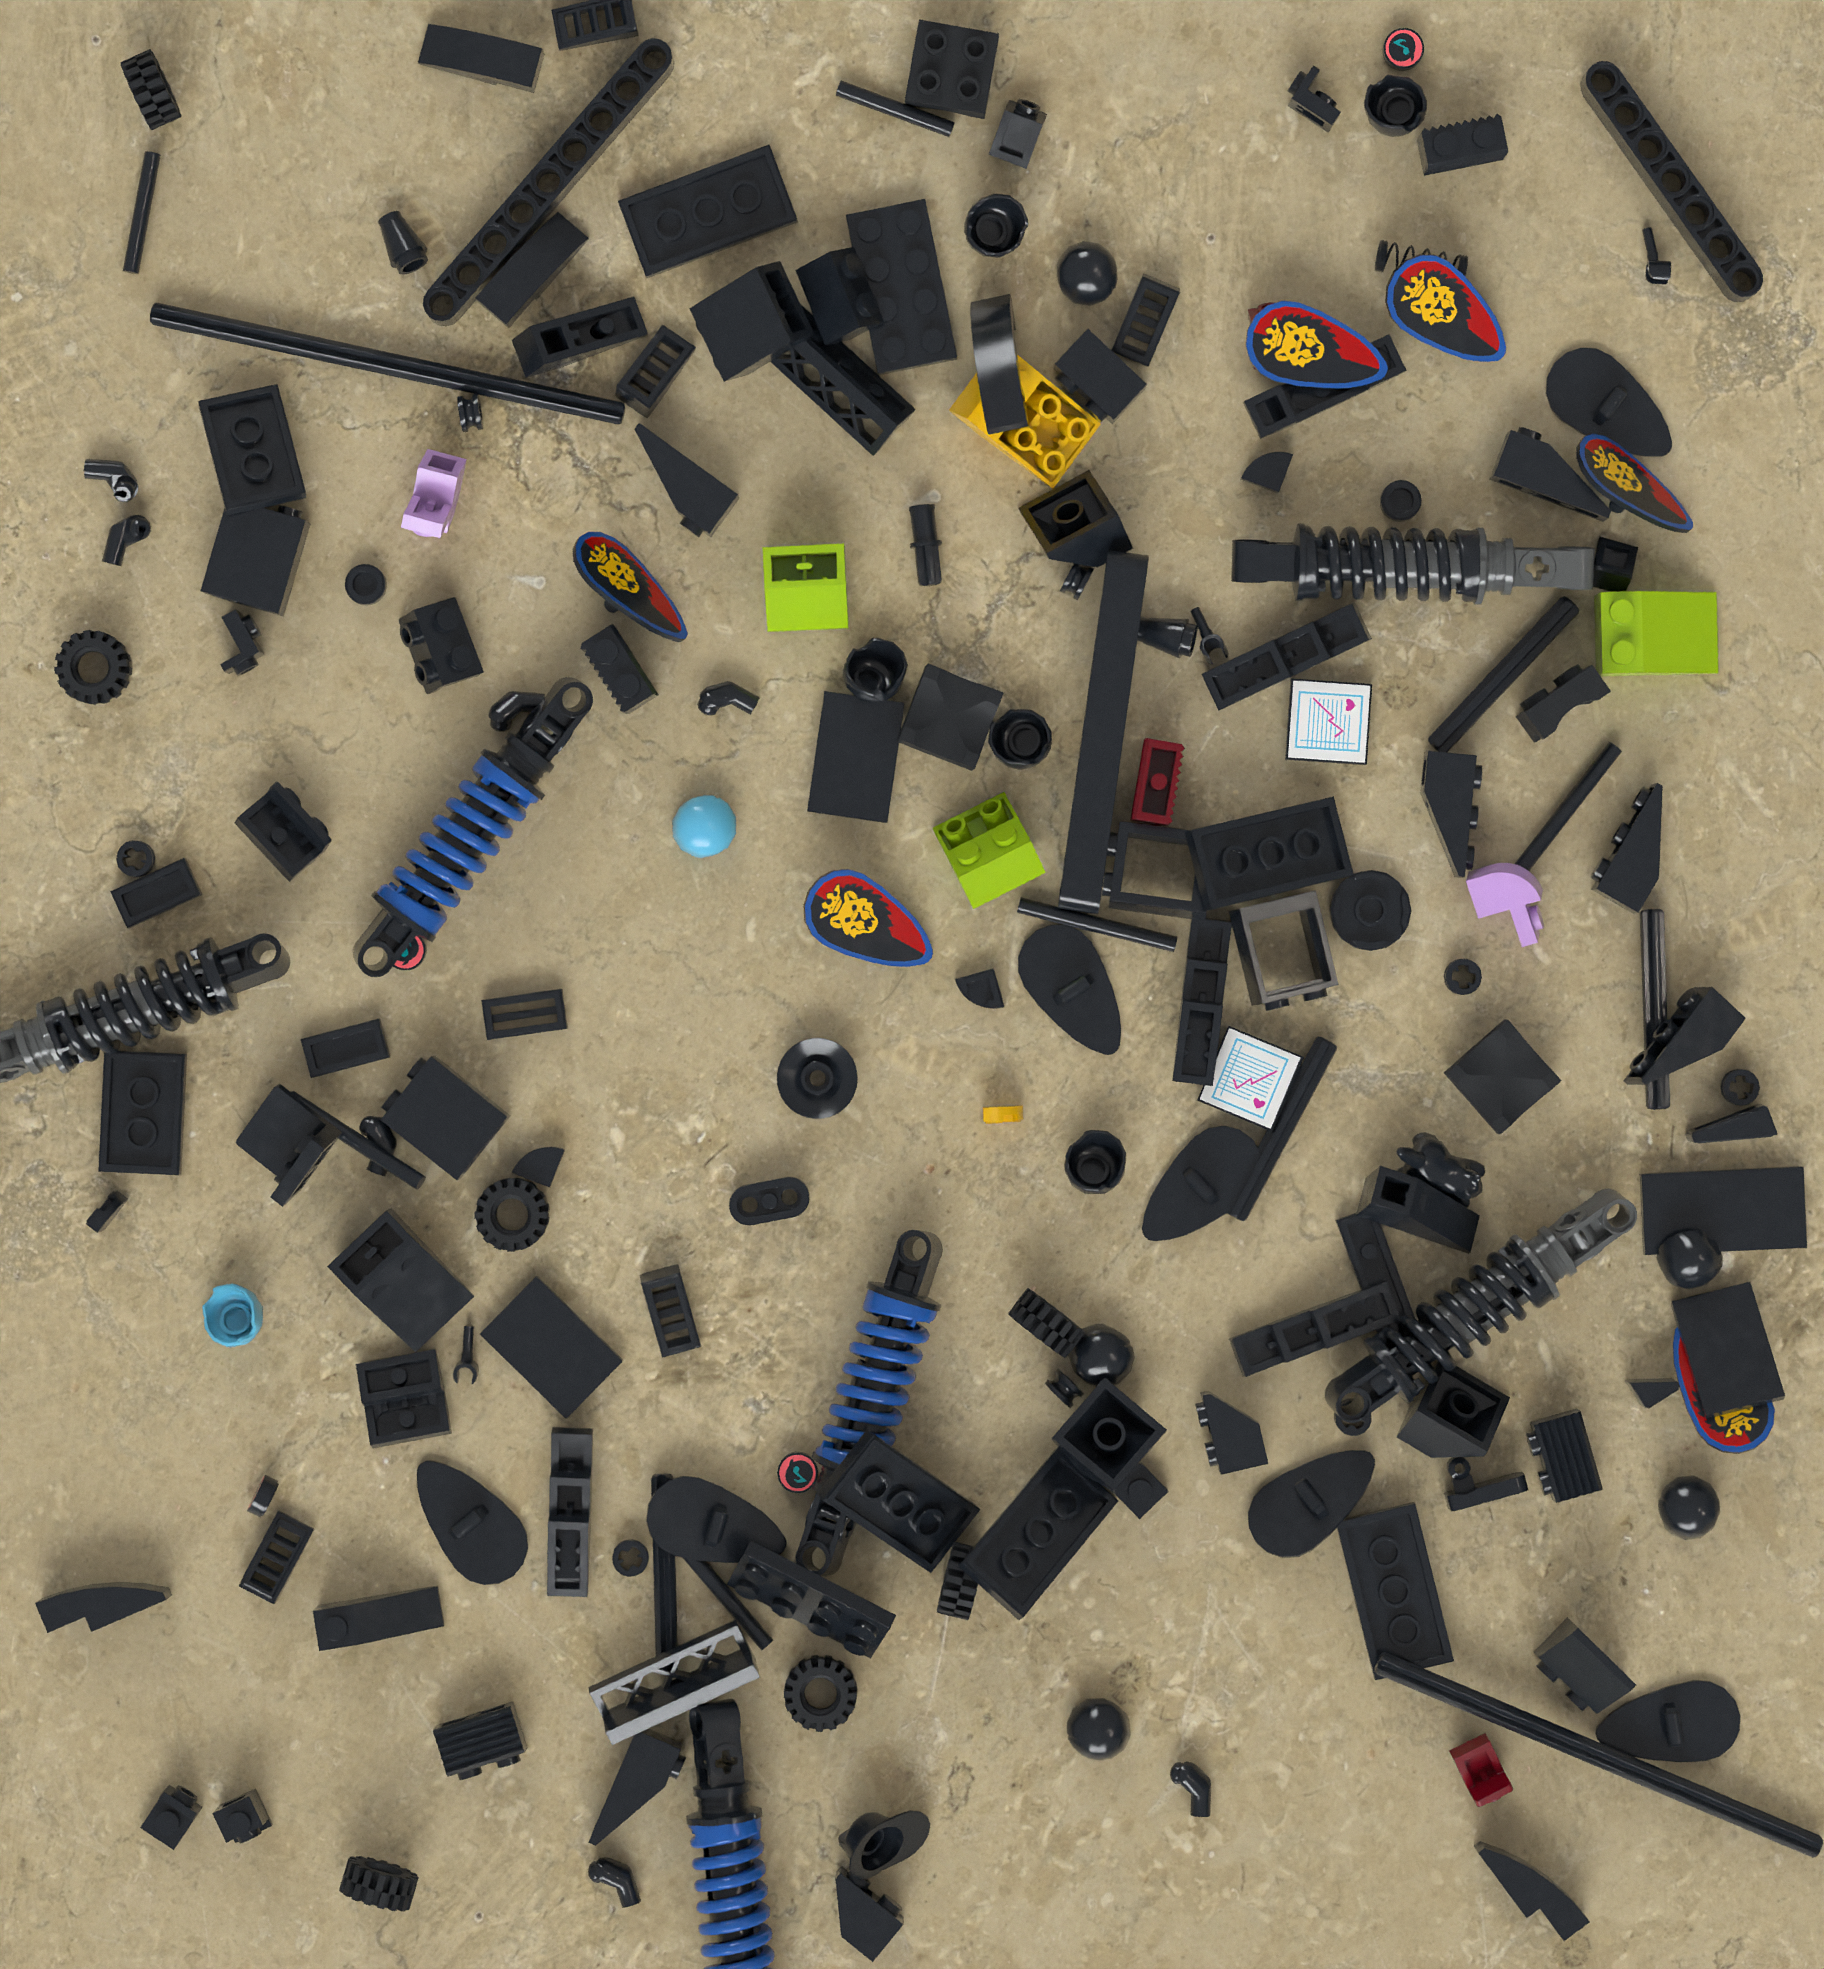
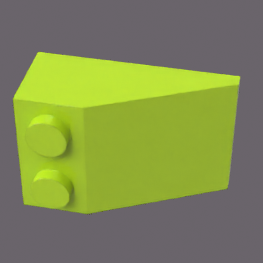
(1656, 633)

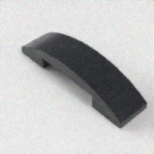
(998, 364)
(1292, 404)

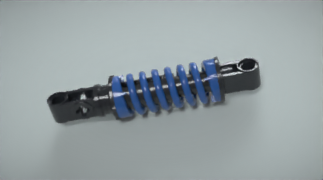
(503, 788)
(873, 1385)
(730, 1843)

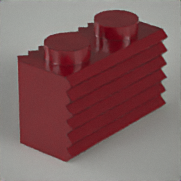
(1157, 782)

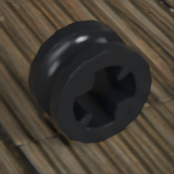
(470, 412)
(1077, 580)
(138, 846)
(1453, 985)
(1747, 1077)
(1064, 1388)
(1350, 1429)
(634, 1570)

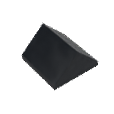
(1108, 1435)

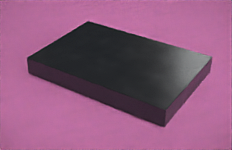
(252, 449)
(855, 757)
(142, 1113)
(551, 1347)
(1727, 1350)

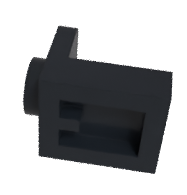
(1316, 107)
(1018, 132)
(1140, 1490)
(172, 1815)

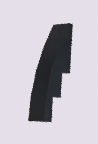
(1286, 656)
(1202, 1001)
(1315, 1329)
(569, 1512)

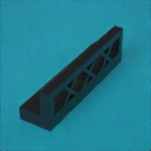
(845, 372)
(675, 1695)

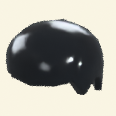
(1395, 105)
(995, 225)
(1087, 273)
(875, 670)
(1020, 739)
(1095, 1162)
(1690, 1259)
(1101, 1355)
(1689, 1507)
(1098, 1729)

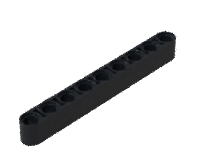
(554, 163)
(1103, 731)

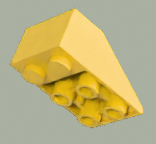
(1055, 429)

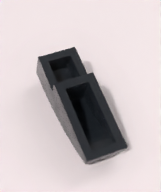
(482, 57)
(531, 269)
(99, 1603)
(1533, 1890)

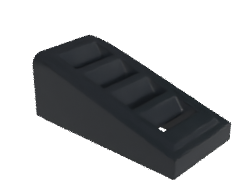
(613, 33)
(1156, 286)
(634, 398)
(1741, 1125)
(660, 1278)
(261, 1589)

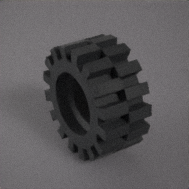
(150, 89)
(69, 660)
(487, 1214)
(1046, 1323)
(958, 1587)
(826, 1717)
(378, 1883)

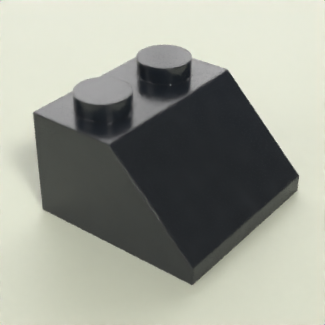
(1583, 1667)

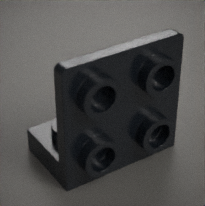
(288, 1141)

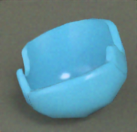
(704, 826)
(232, 1315)

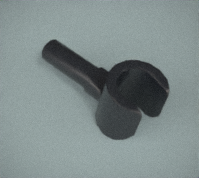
(1656, 271)
(1209, 640)
(467, 1356)

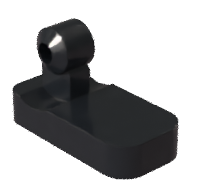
(1468, 1494)

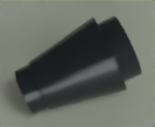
(402, 244)
(1168, 635)

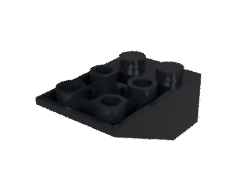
(401, 1280)

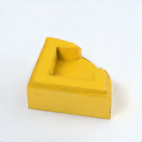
(1002, 1114)

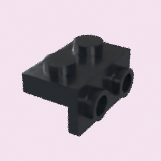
(439, 645)
(284, 831)

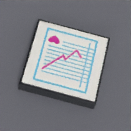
(1328, 721)
(1251, 1078)

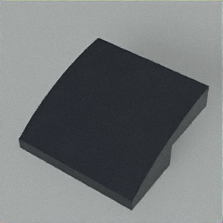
(403, 1398)

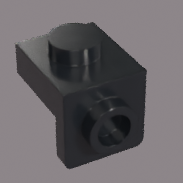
(244, 634)

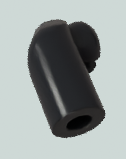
(117, 476)
(123, 535)
(725, 694)
(510, 706)
(380, 1134)
(1196, 1783)
(616, 1875)

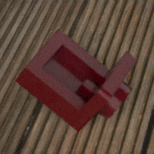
(1481, 1770)

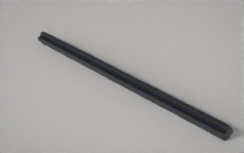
(387, 363)
(1598, 1754)

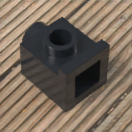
(242, 1817)

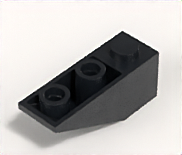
(1448, 796)
(1635, 861)
(1694, 1031)
(1417, 1209)

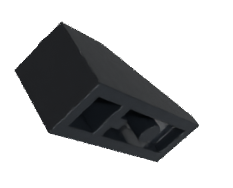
(578, 336)
(1541, 472)
(694, 492)
(377, 1617)
(641, 1776)

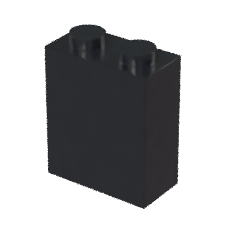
(751, 321)
(257, 558)
(443, 1116)

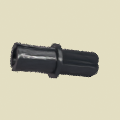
(925, 544)

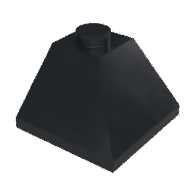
(1076, 523)
(1453, 1416)

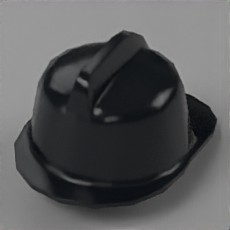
(881, 1842)

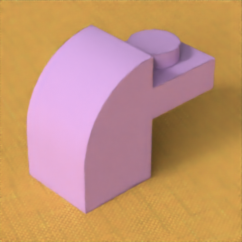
(434, 494)
(1508, 888)

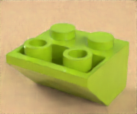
(805, 587)
(989, 850)

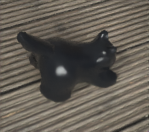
(1435, 1165)

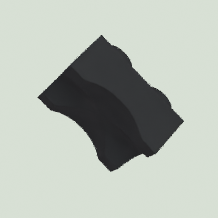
(951, 68)
(1545, 709)
(949, 717)
(1502, 1076)

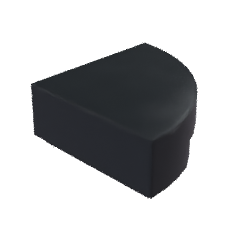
(1268, 470)
(981, 989)
(540, 1165)
(103, 1216)

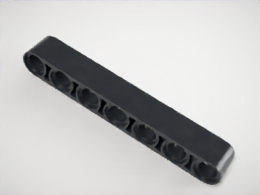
(1670, 161)

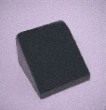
(1613, 565)
(1652, 1391)

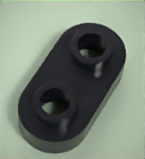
(769, 1200)

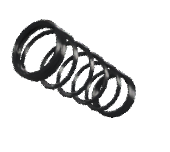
(1382, 257)

